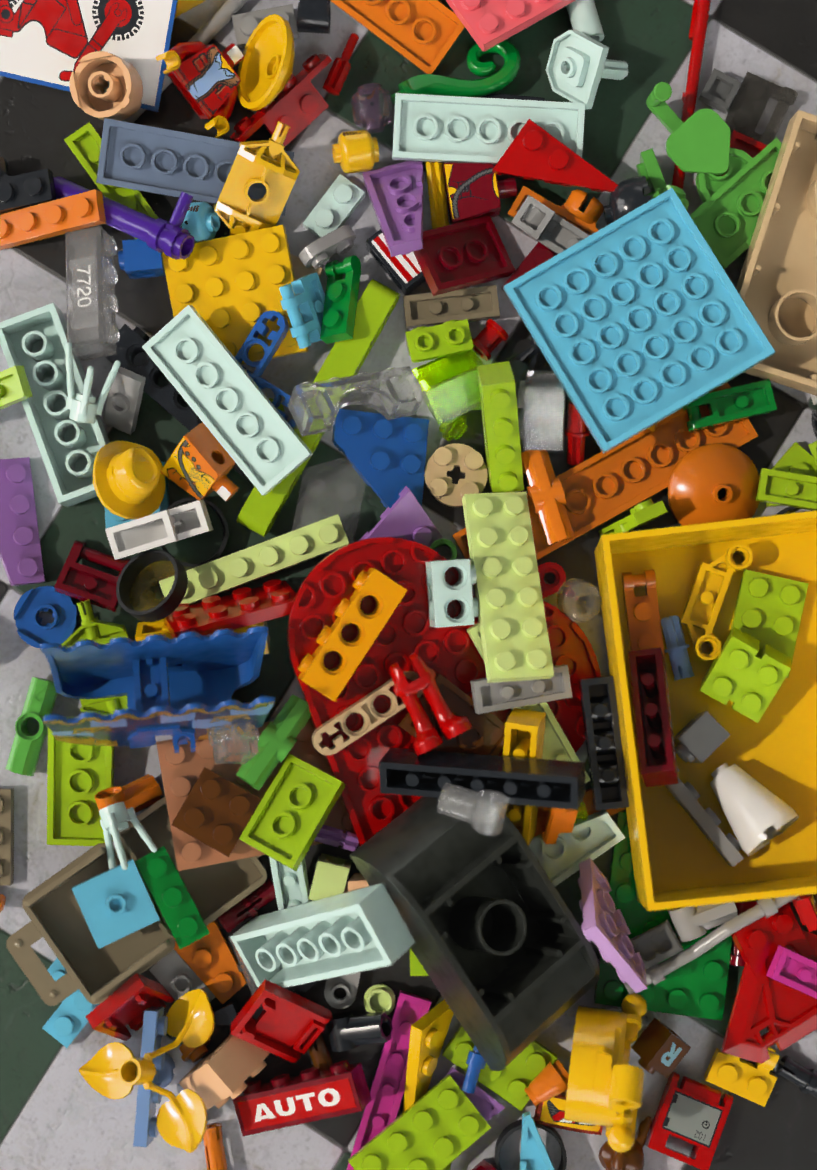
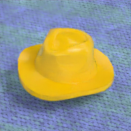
(128, 479)

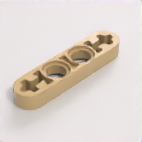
(365, 708)

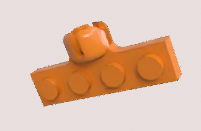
(569, 210)

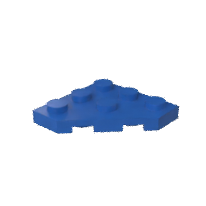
(384, 451)

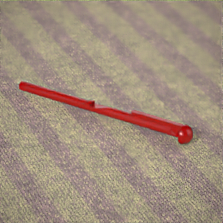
(698, 34)

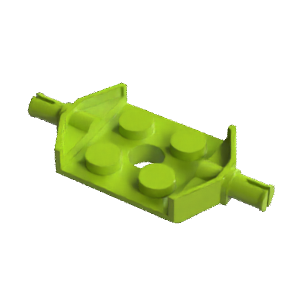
(102, 633)

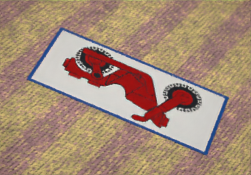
(49, 37)

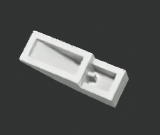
(159, 529)

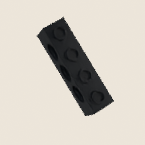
(603, 743)

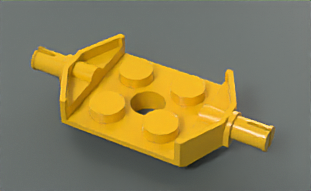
(257, 163)

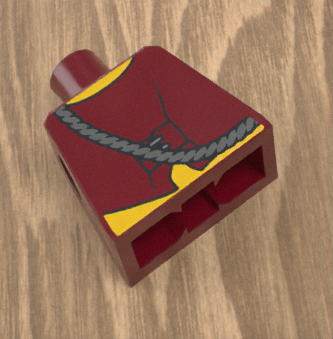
(474, 190)

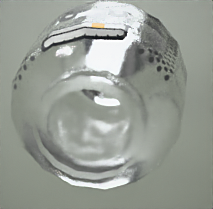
(579, 600)

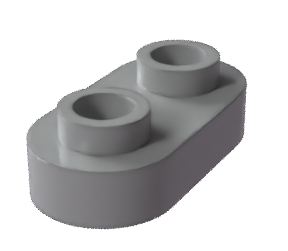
(320, 250)
(349, 983)

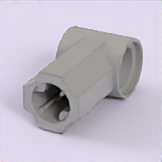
(695, 920)

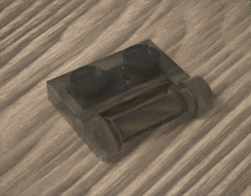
(750, 104)

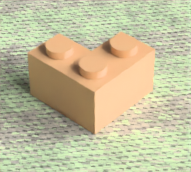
(224, 1071)

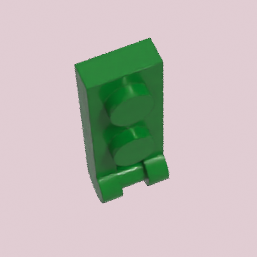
(340, 299)
(731, 405)

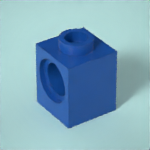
(140, 260)

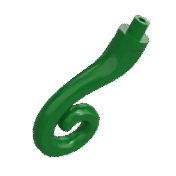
(448, 86)

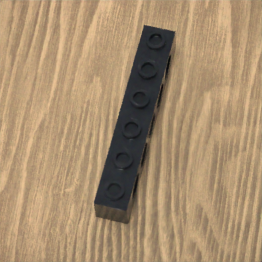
(168, 397)

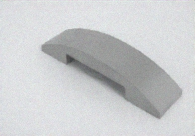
(547, 226)

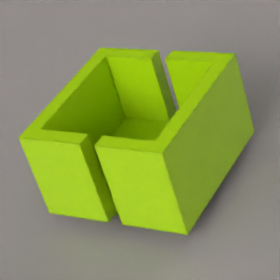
(744, 676)

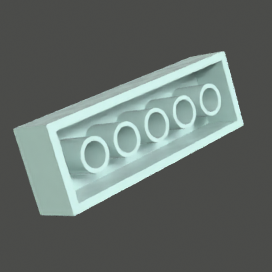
(66, 445)
(324, 938)

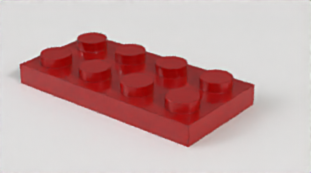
(233, 611)

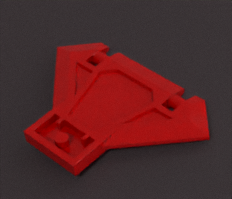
(765, 1001)

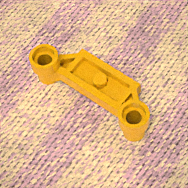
(707, 597)

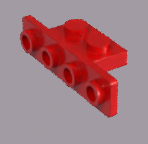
(295, 105)

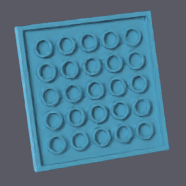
(638, 320)

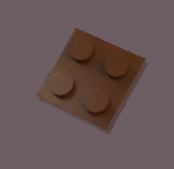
(216, 812)

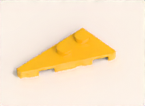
(424, 1050)

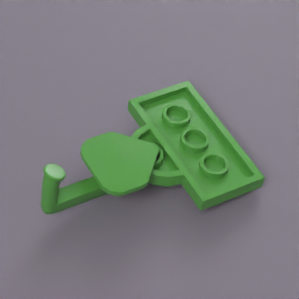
(729, 201)

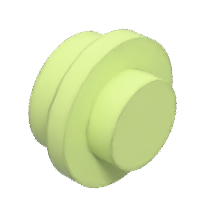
(379, 999)

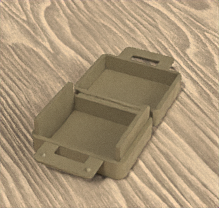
(62, 925)

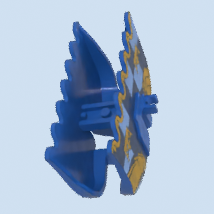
(201, 684)

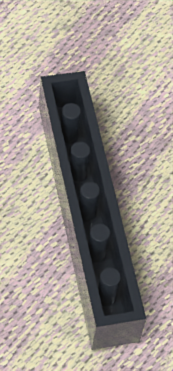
(518, 778)

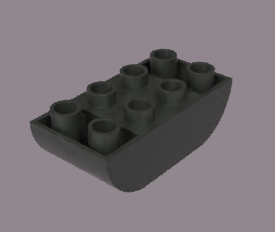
(482, 925)

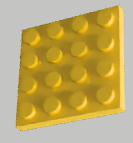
(234, 284)

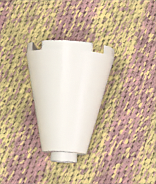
(750, 808)

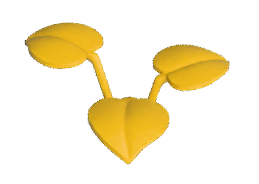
(116, 1071)

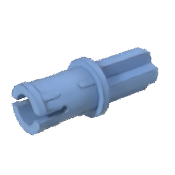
(676, 647)

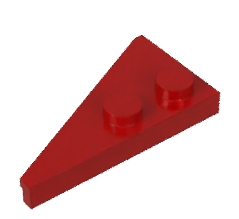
(542, 157)

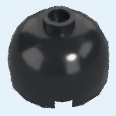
(626, 198)

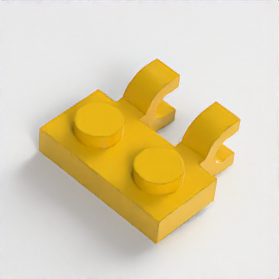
(743, 1077)

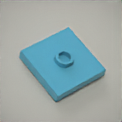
(115, 904)

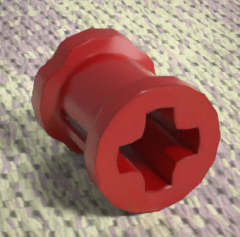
(489, 339)

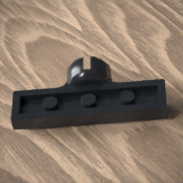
(24, 189)

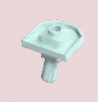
(578, 66)

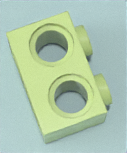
(329, 877)

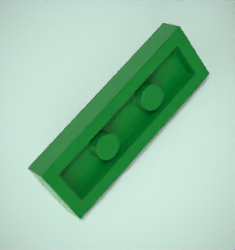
(172, 897)

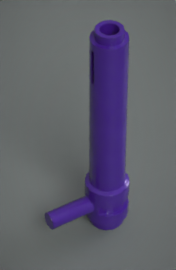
(157, 233)

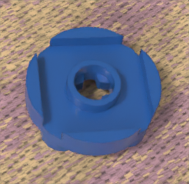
(29, 622)

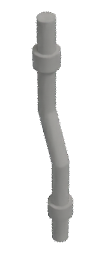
(765, 907)

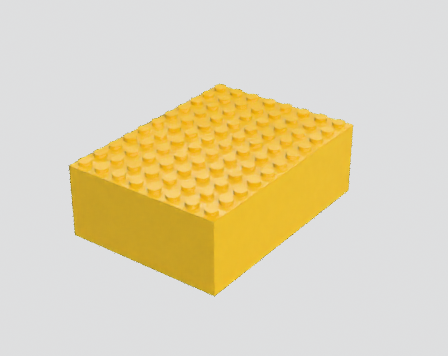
(669, 852)

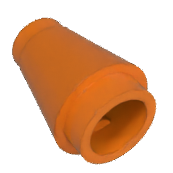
(548, 1083)

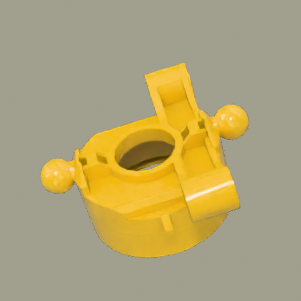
(600, 1080)

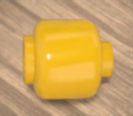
(356, 151)

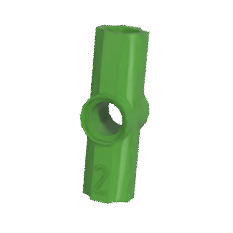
(275, 742)
(27, 747)

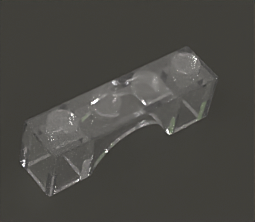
(389, 392)

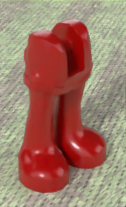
(449, 723)

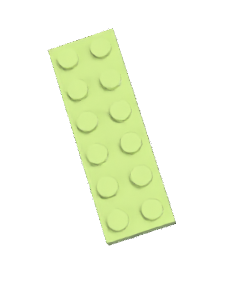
(507, 587)

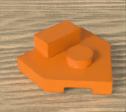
(555, 821)

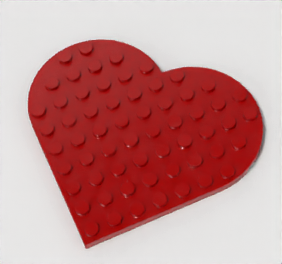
(406, 632)

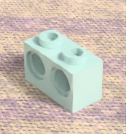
(441, 593)

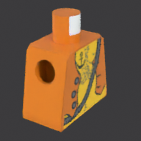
(201, 465)

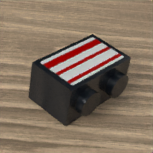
(401, 268)

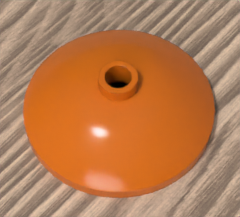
(702, 474)

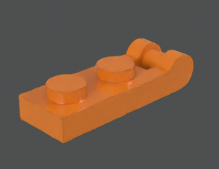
(642, 611)

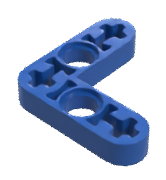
(269, 351)

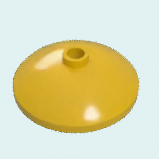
(266, 63)

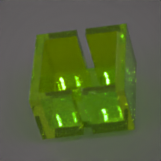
(450, 385)

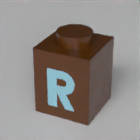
(660, 1048)

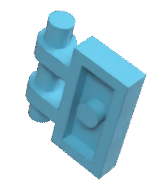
(310, 298)

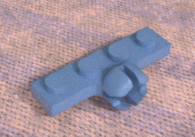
(154, 1027)

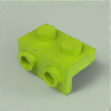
(439, 340)

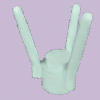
(84, 407)
(114, 820)

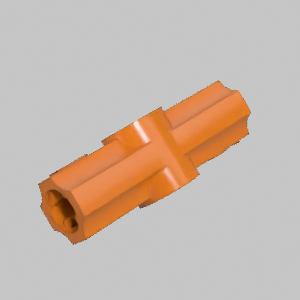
(546, 496)

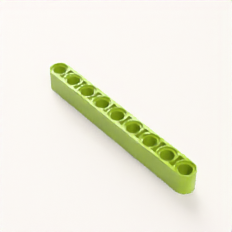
(342, 361)

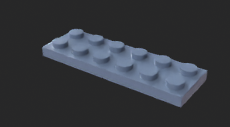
(167, 161)

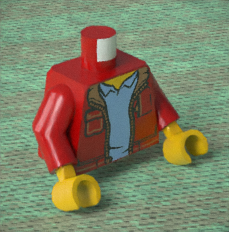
(205, 79)

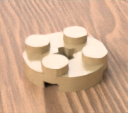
(445, 460)

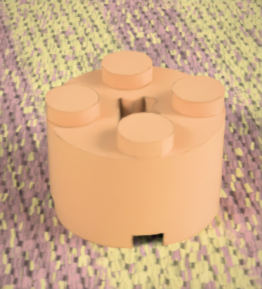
(92, 76)

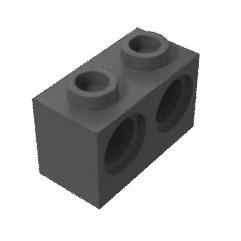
(699, 738)

